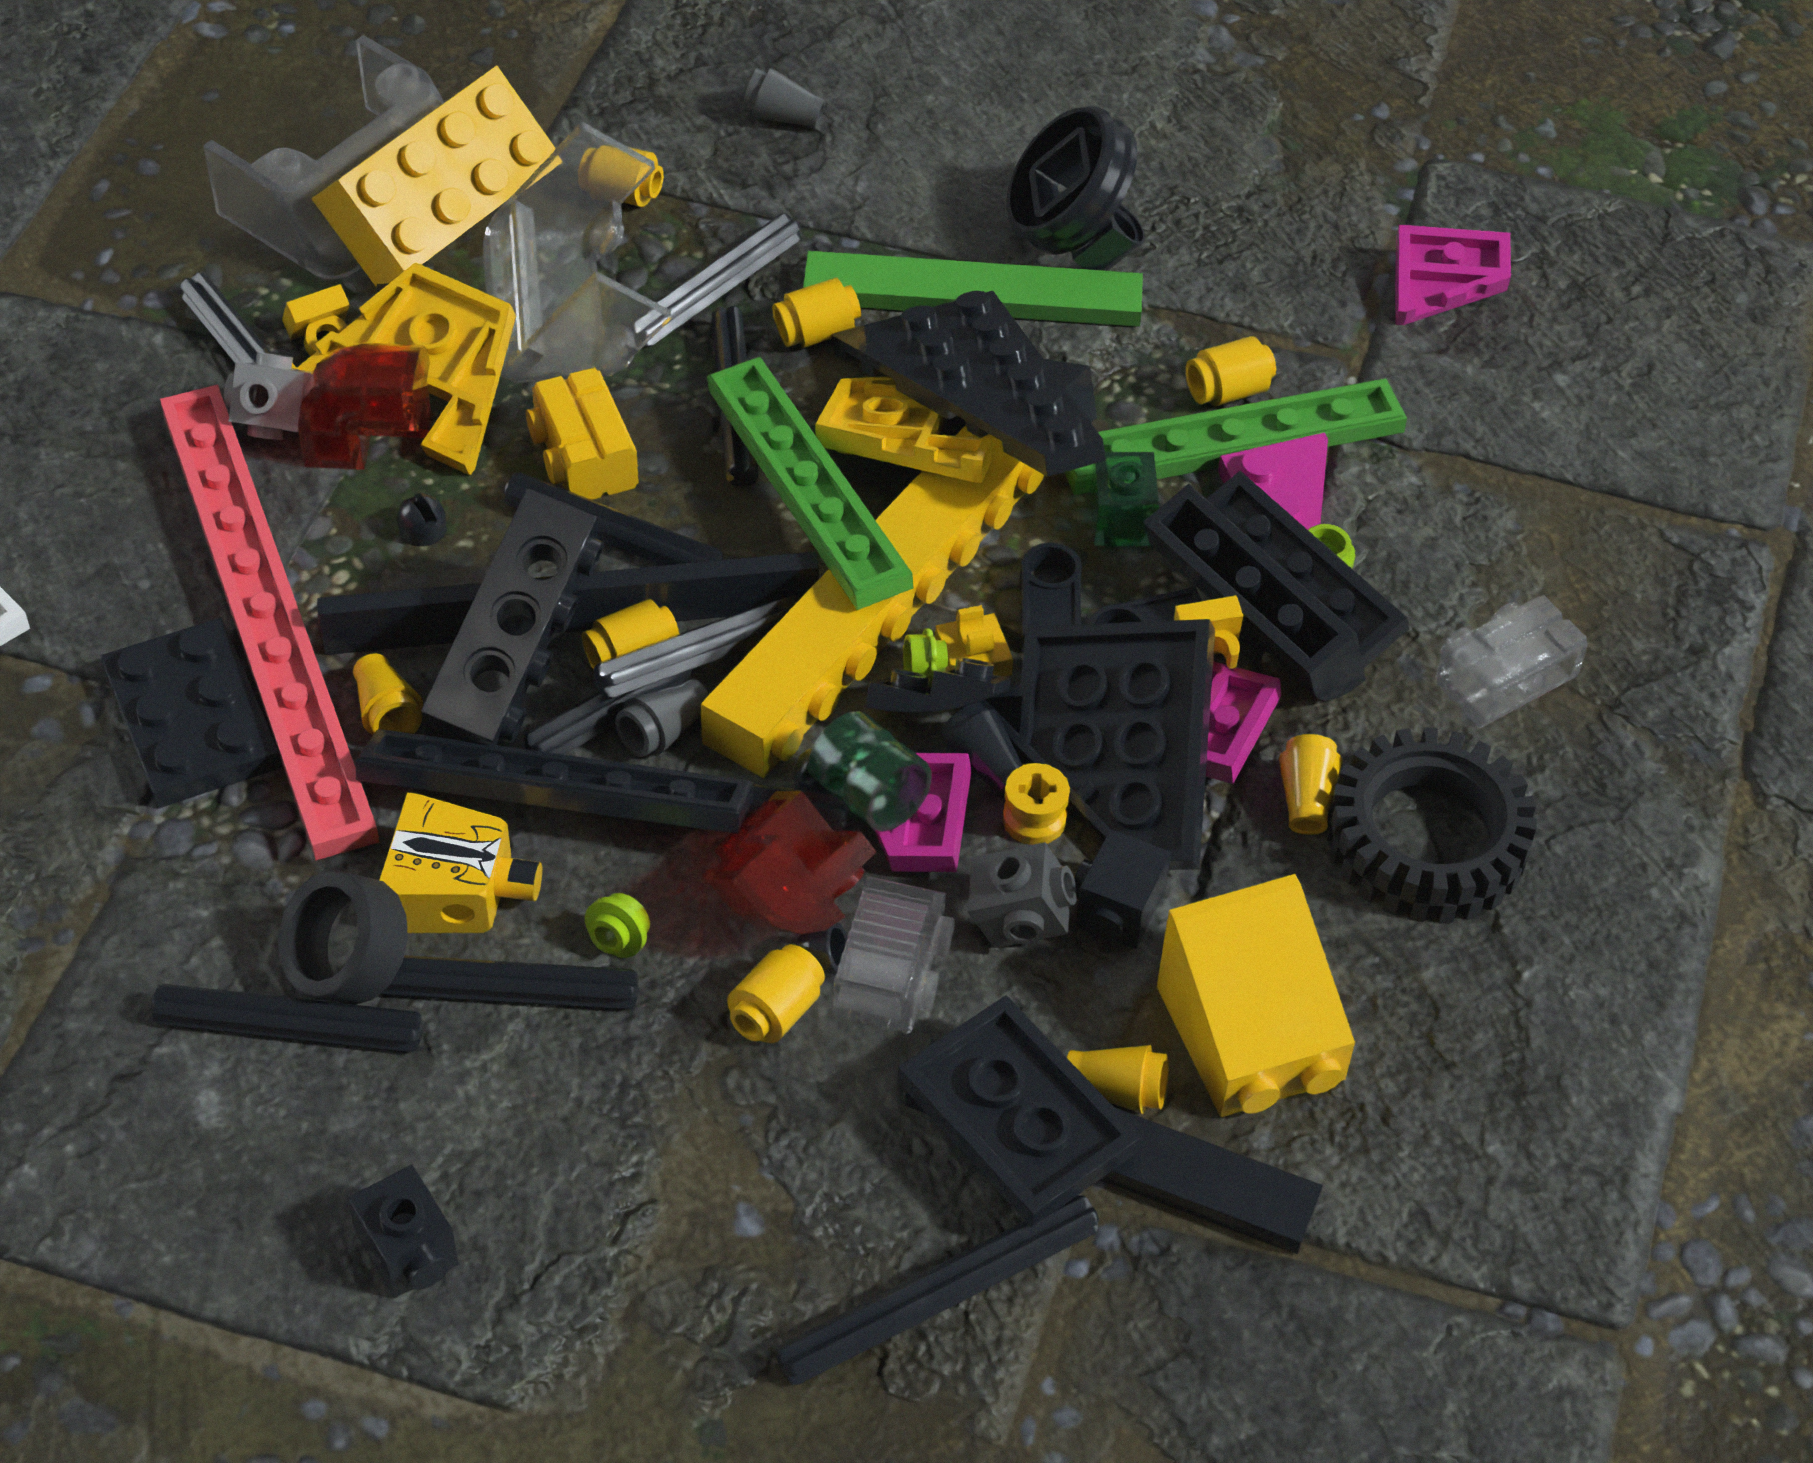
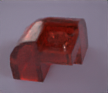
(363, 395)
(788, 866)

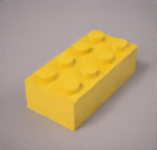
(436, 178)

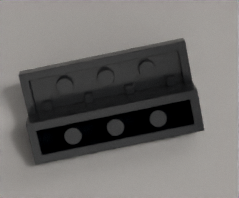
(1289, 585)

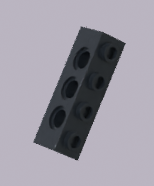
(538, 532)

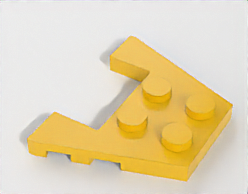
(465, 345)
(883, 424)

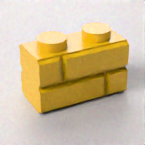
(582, 435)

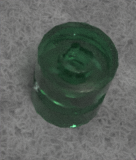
(870, 771)

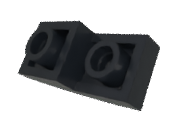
(950, 689)

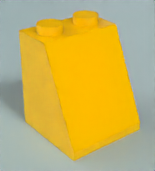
(1254, 997)

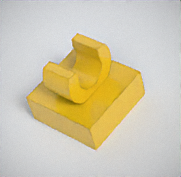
(316, 313)
(1227, 620)
(976, 638)

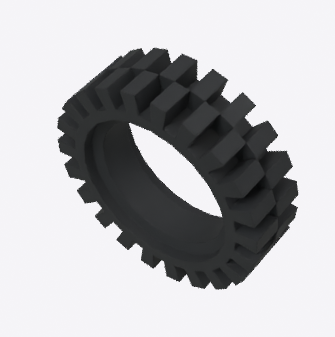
(1419, 883)

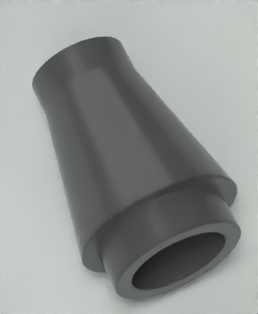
(781, 100)
(659, 718)

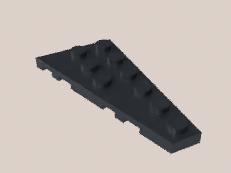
(979, 366)

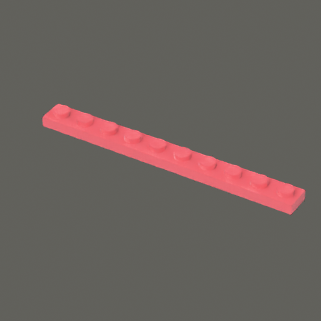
(269, 625)

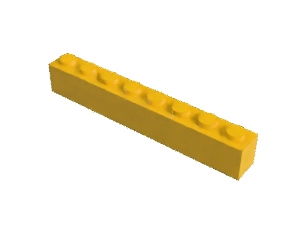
(828, 643)

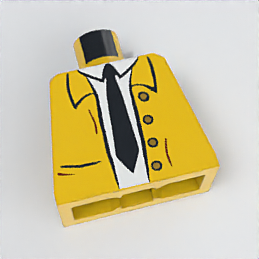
(454, 867)

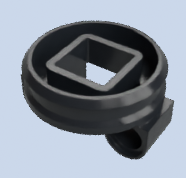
(1096, 164)

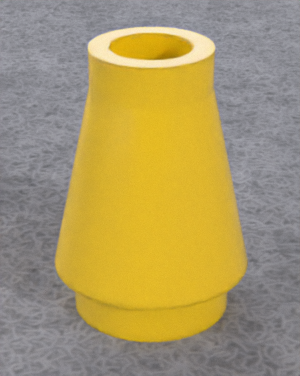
(386, 697)
(1309, 778)
(1126, 1075)

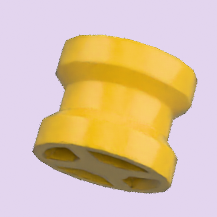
(1022, 813)

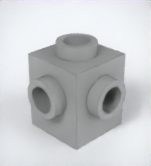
(266, 395)

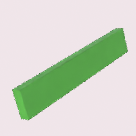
(1022, 289)
(1199, 439)
(810, 484)

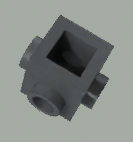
(1020, 895)

